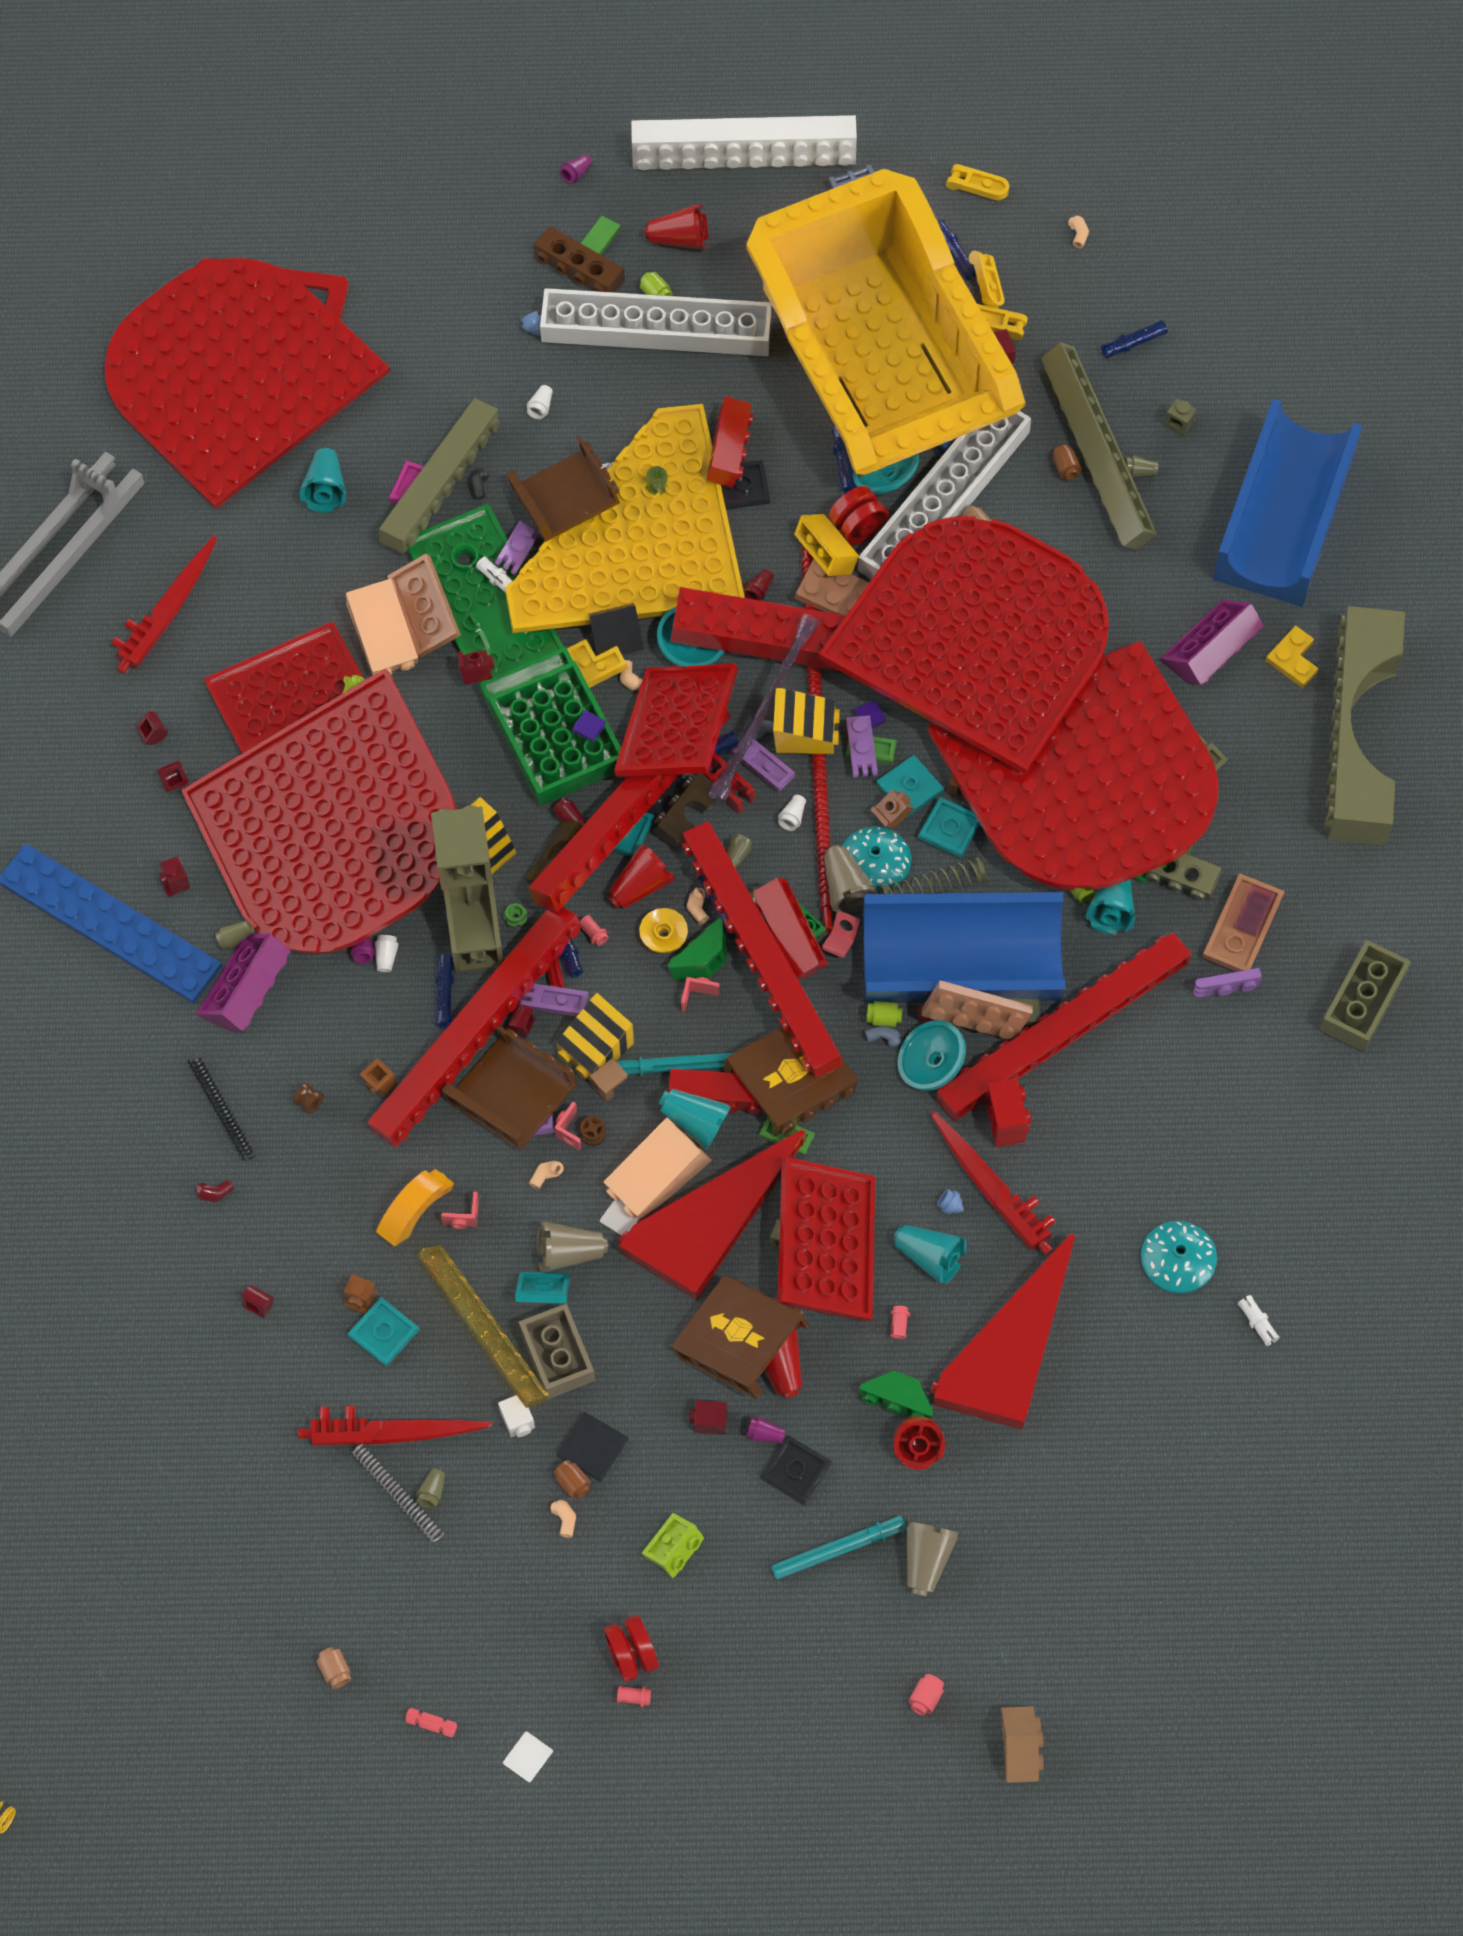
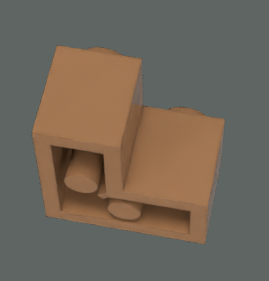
(1021, 1744)

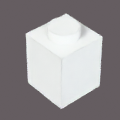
(516, 1417)

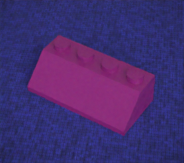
(1212, 641)
(244, 982)

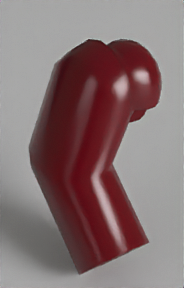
(213, 1193)

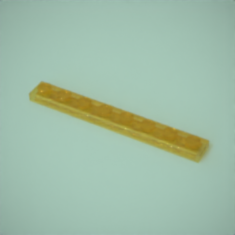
(483, 1326)

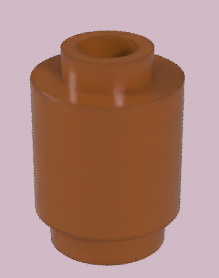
(1066, 462)
(572, 1479)

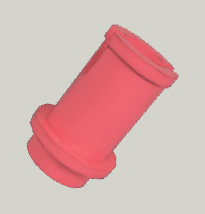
(591, 928)
(899, 1322)
(634, 1695)

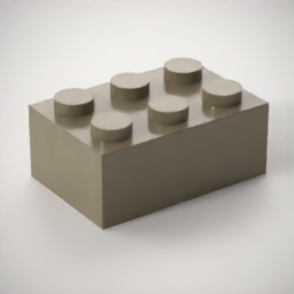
(557, 1351)

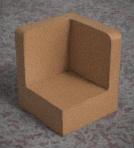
(607, 1079)

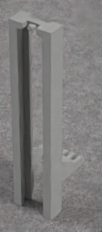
(82, 484)

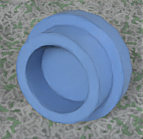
(532, 323)
(950, 1202)

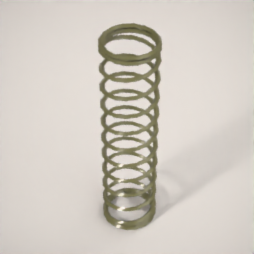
(978, 868)

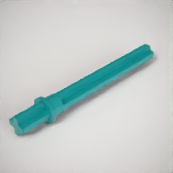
(660, 1065)
(838, 1547)

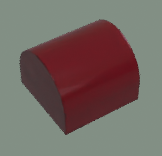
(151, 728)
(172, 776)
(522, 1020)
(257, 1301)

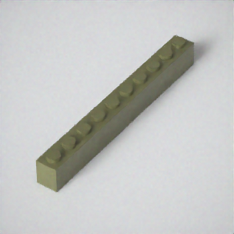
(1098, 446)

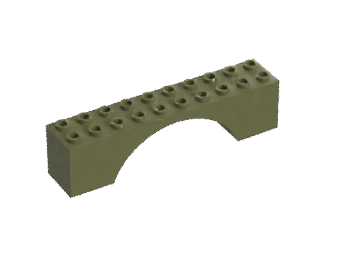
(1360, 795)
(467, 888)

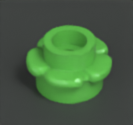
(514, 909)

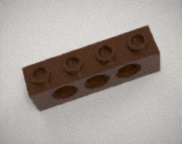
(591, 263)

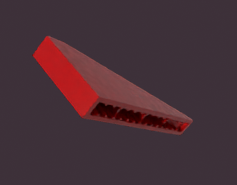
(696, 1233)
(1001, 1364)

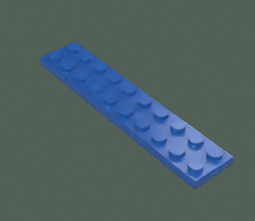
(110, 923)

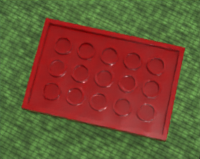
(281, 684)
(676, 720)
(826, 1239)

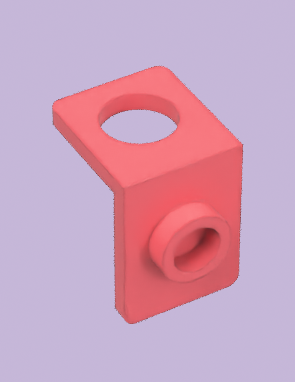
(840, 939)
(699, 985)
(562, 1122)
(460, 1221)

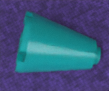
(323, 483)
(1112, 909)
(694, 1115)
(931, 1251)

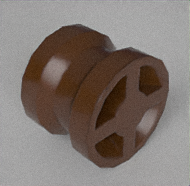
(308, 1098)
(593, 1124)

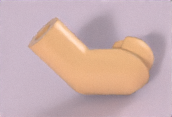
(1081, 228)
(629, 679)
(695, 905)
(545, 1171)
(567, 1515)

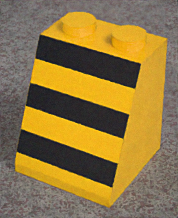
(804, 723)
(498, 841)
(595, 1037)

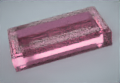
(1254, 910)

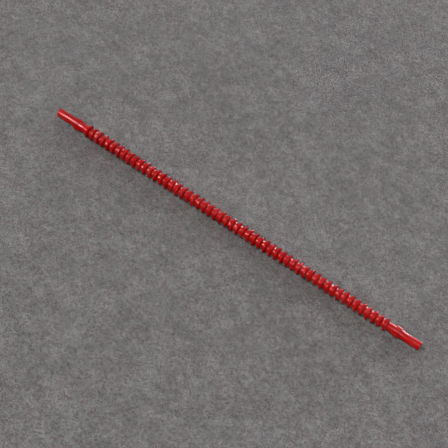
(820, 784)

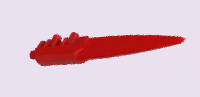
(150, 629)
(1012, 1209)
(358, 1431)

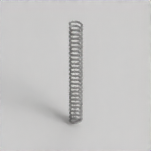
(397, 1493)

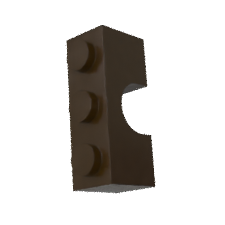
(674, 823)
(560, 839)

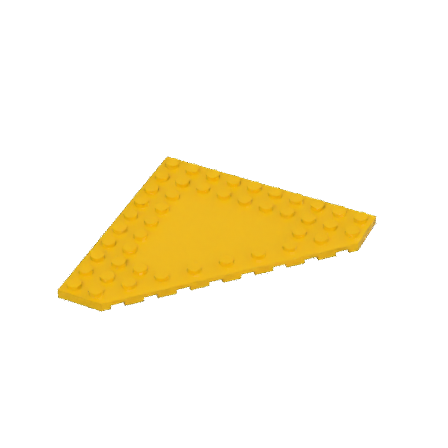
(643, 544)

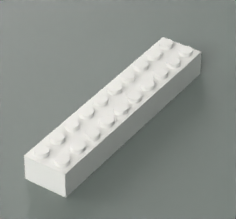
(744, 142)
(656, 322)
(949, 485)

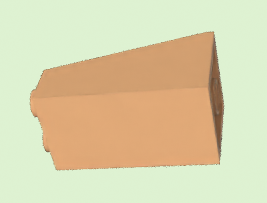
(381, 627)
(656, 1170)

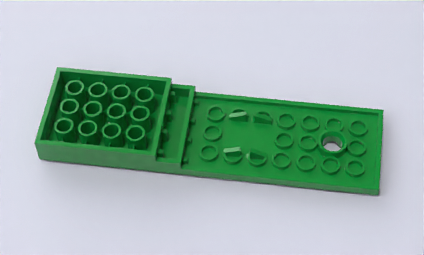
(535, 682)

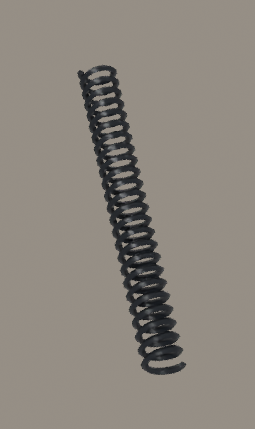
(232, 1124)

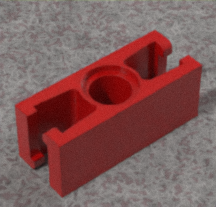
(738, 784)

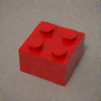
(1007, 1112)

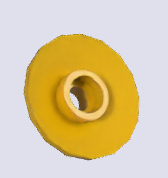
(663, 921)

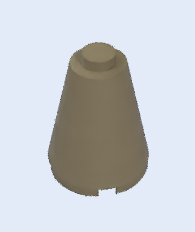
(846, 880)
(568, 1246)
(927, 1555)

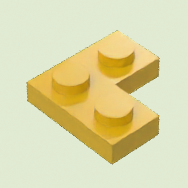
(1288, 657)
(597, 668)

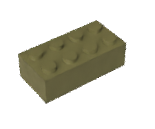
(1365, 995)

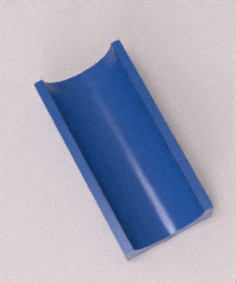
(1285, 508)
(967, 939)

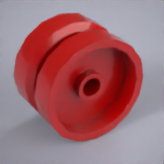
(858, 515)
(631, 1648)

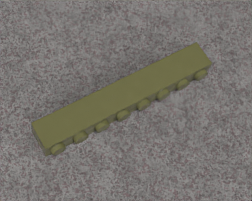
(439, 476)

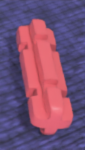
(431, 1722)

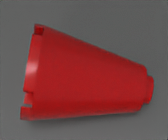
(681, 228)
(639, 878)
(785, 1368)

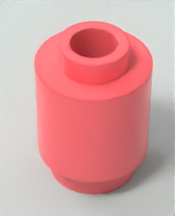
(926, 1695)

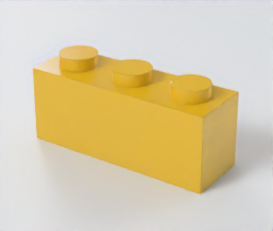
(826, 545)

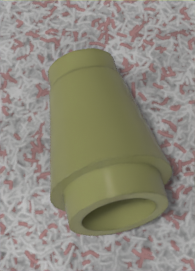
(1141, 467)
(738, 849)
(232, 935)
(431, 1490)

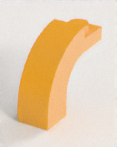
(411, 1204)

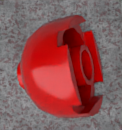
(918, 1442)

